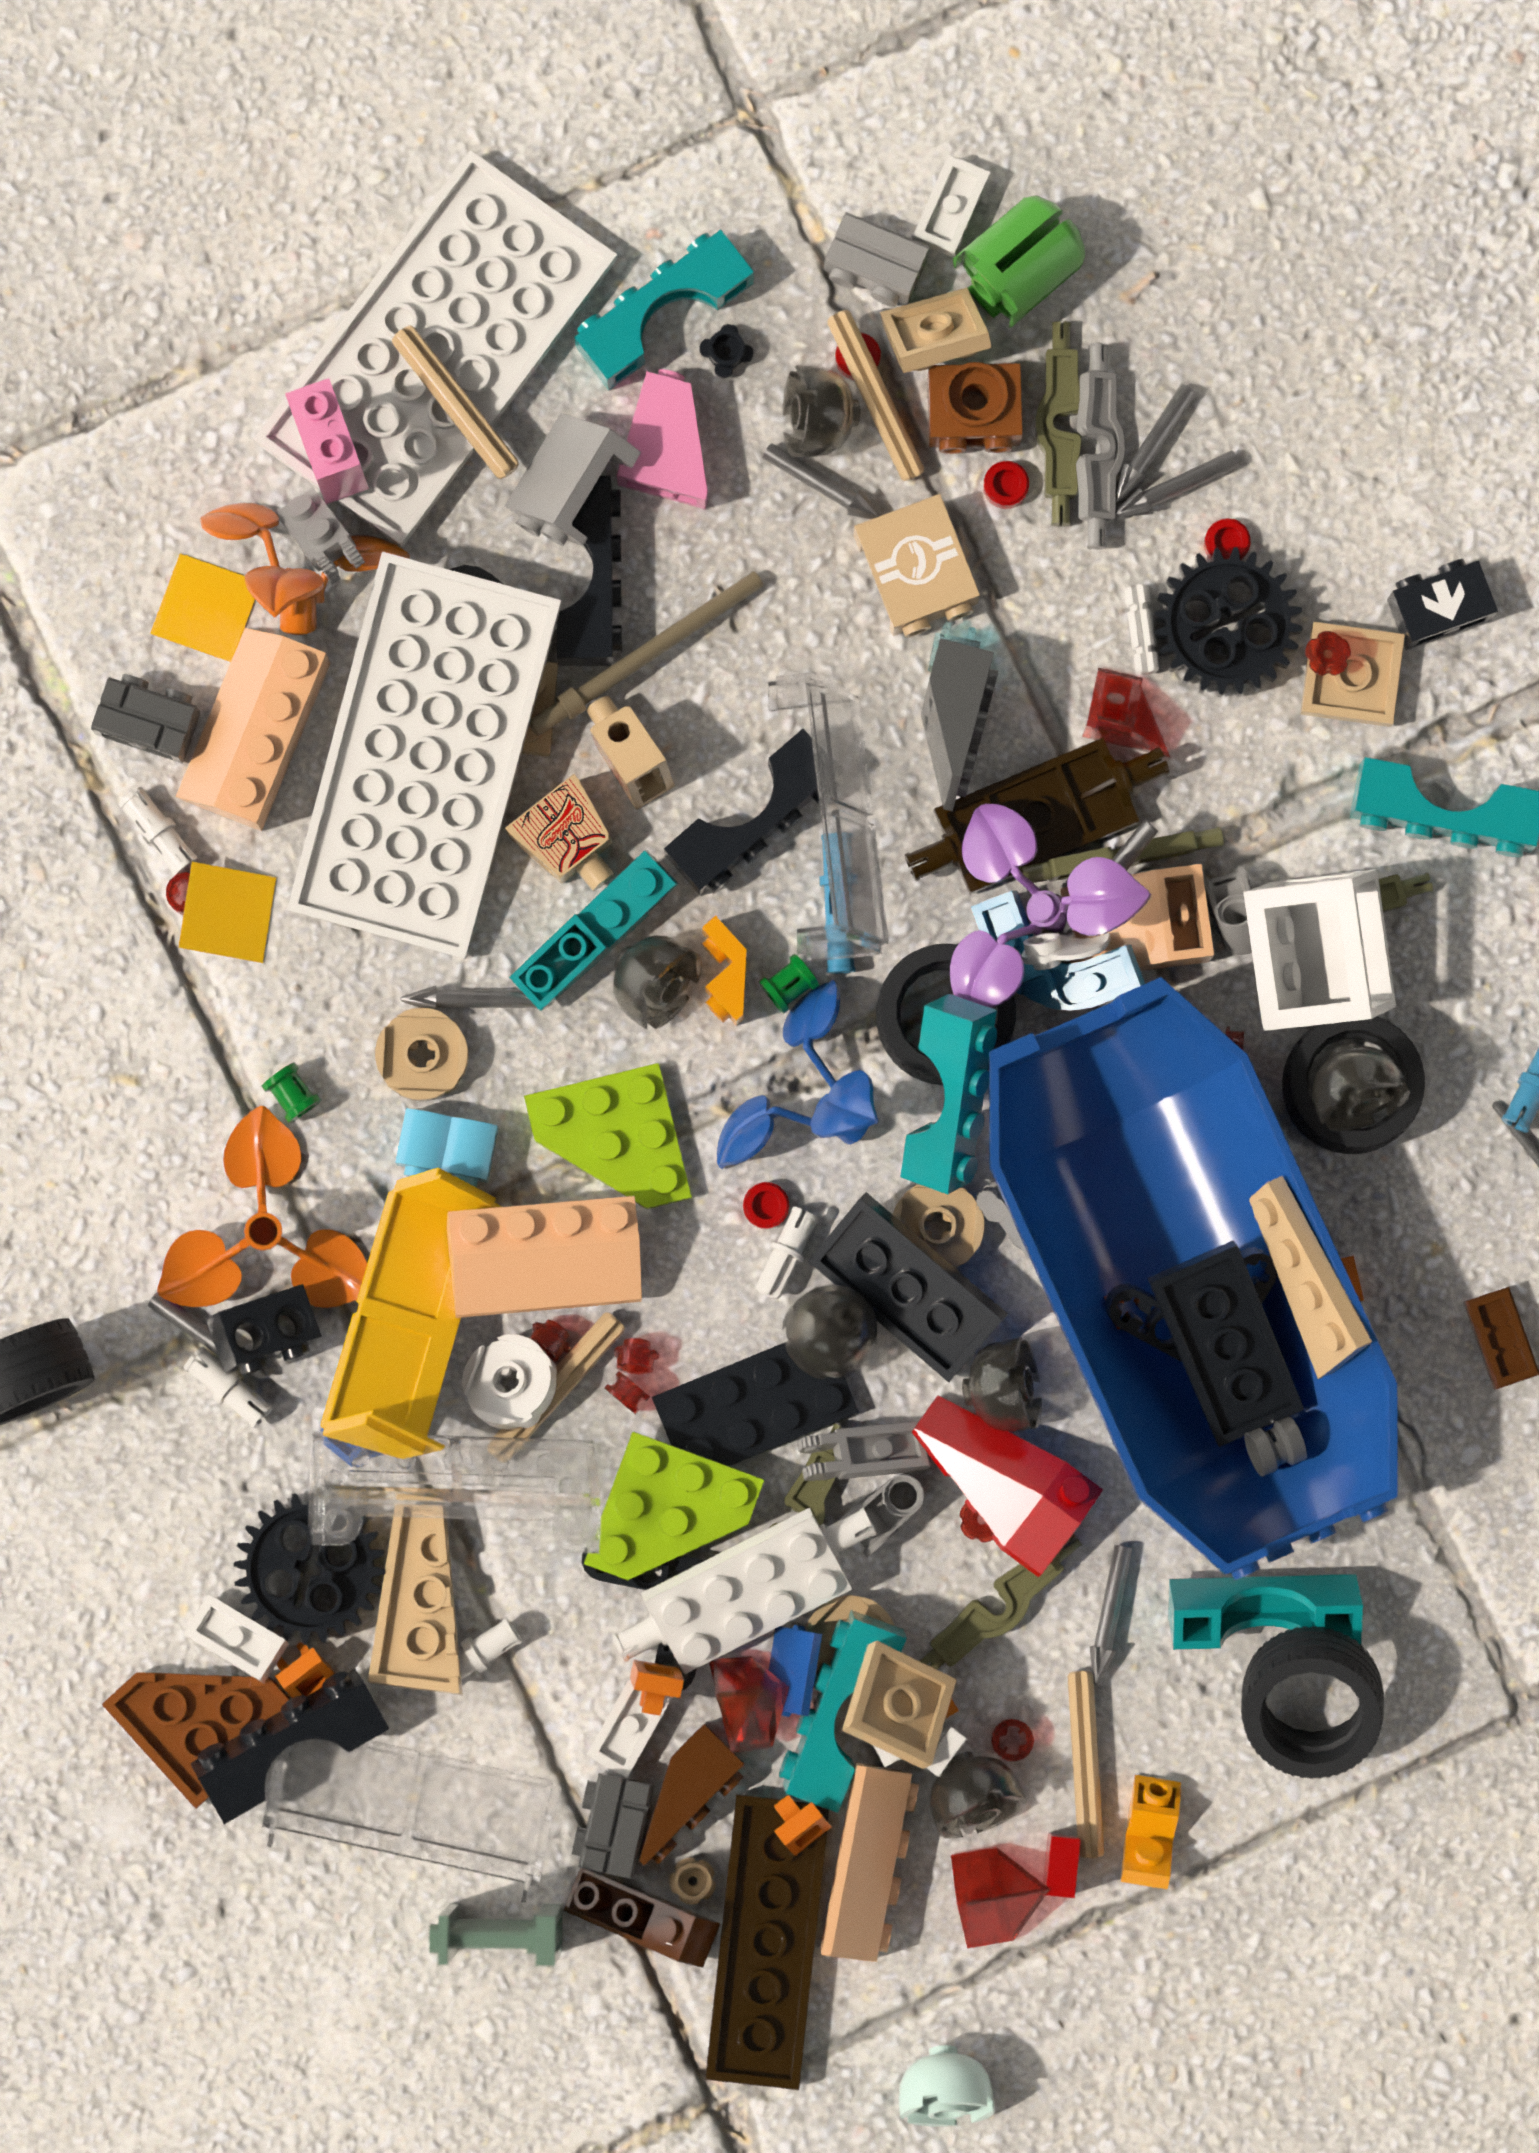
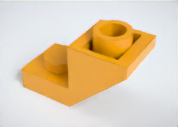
(728, 988)
(1150, 1832)

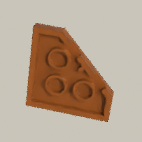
(185, 1713)

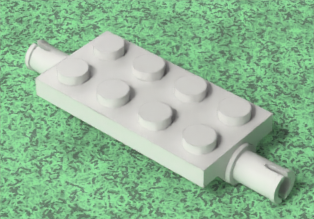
(746, 1590)

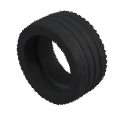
(888, 1011)
(1302, 1109)
(41, 1368)
(1303, 1751)

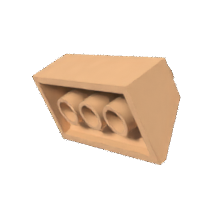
(254, 727)
(544, 1256)
(866, 1863)

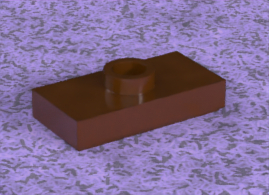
(1501, 1338)

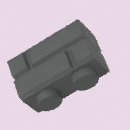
(146, 718)
(614, 1825)

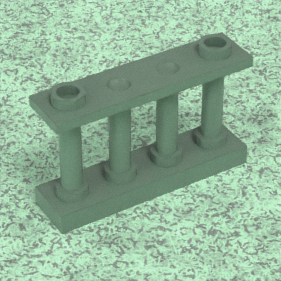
(538, 1936)

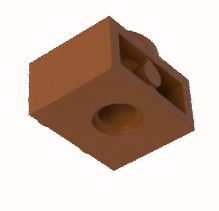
(957, 427)

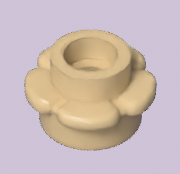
(692, 1893)

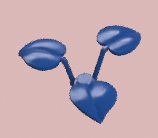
(840, 1113)

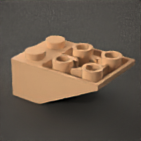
(1172, 924)

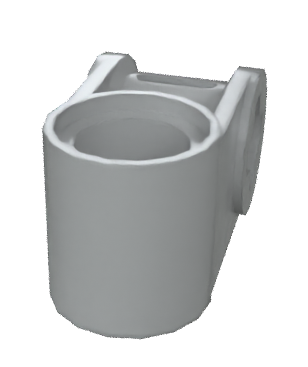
(1228, 908)
(883, 1514)

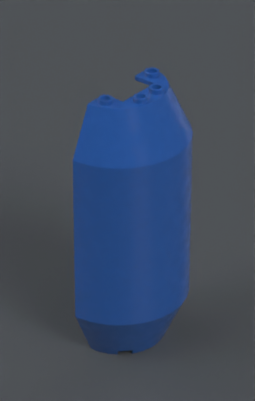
(1131, 1153)

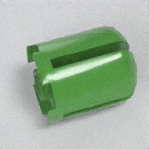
(1022, 258)

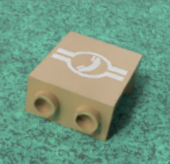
(918, 566)

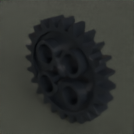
(1209, 585)
(269, 1554)

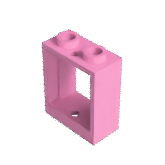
(327, 441)

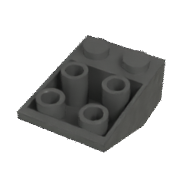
(956, 714)

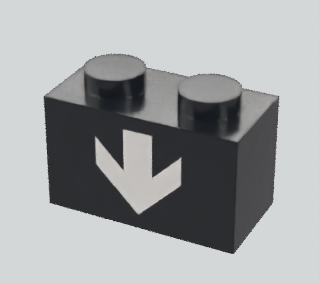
(1441, 603)

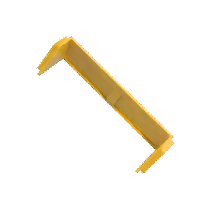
(403, 1322)

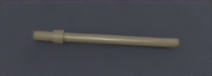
(573, 702)

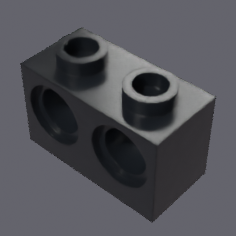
(261, 1322)

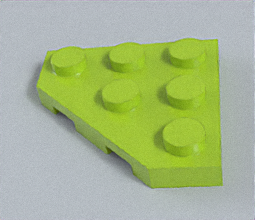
(616, 1133)
(668, 1506)

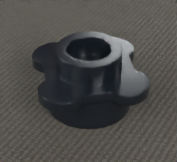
(730, 338)

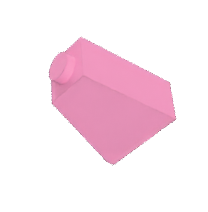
(668, 442)

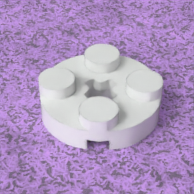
(499, 1359)

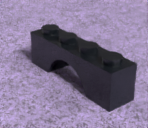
(587, 627)
(709, 851)
(237, 1770)

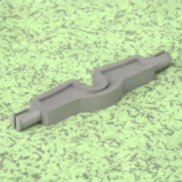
(1098, 421)

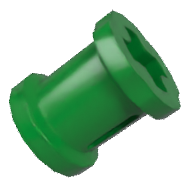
(774, 985)
(291, 1092)

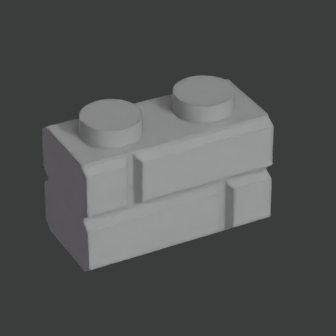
(875, 260)

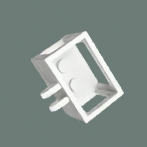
(1320, 950)

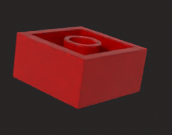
(1061, 1865)

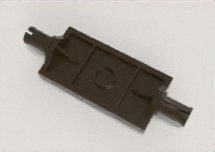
(1063, 799)

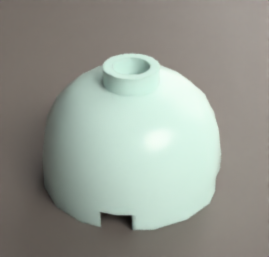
(944, 2089)

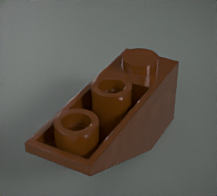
(691, 1779)
(642, 1917)

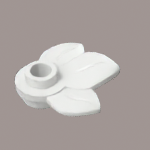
(1048, 949)

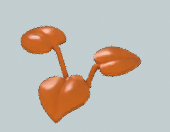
(288, 590)
(201, 1270)

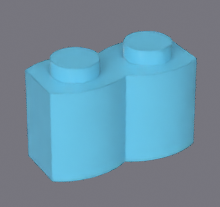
(446, 1143)

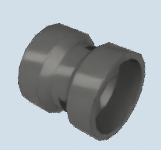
(1275, 1446)

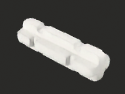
(1142, 629)

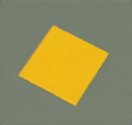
(204, 608)
(227, 912)

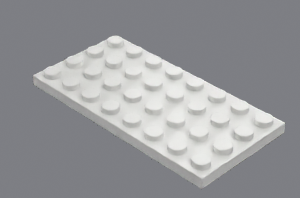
(490, 290)
(424, 755)

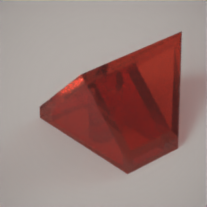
(1122, 713)
(749, 1702)
(993, 1896)

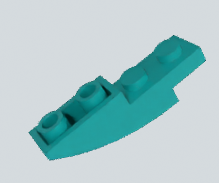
(594, 931)

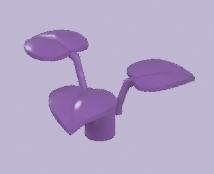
(1099, 902)

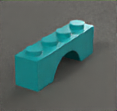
(708, 274)
(1389, 797)
(958, 1042)
(1212, 1609)
(819, 1766)

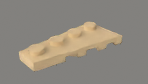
(1314, 1292)
(416, 1613)

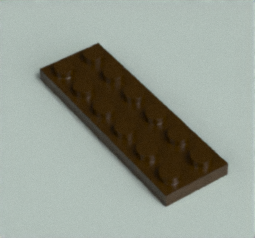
(764, 1951)

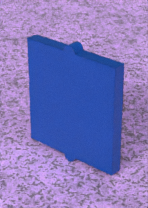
(795, 1663)

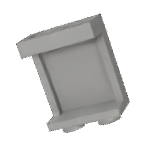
(564, 477)

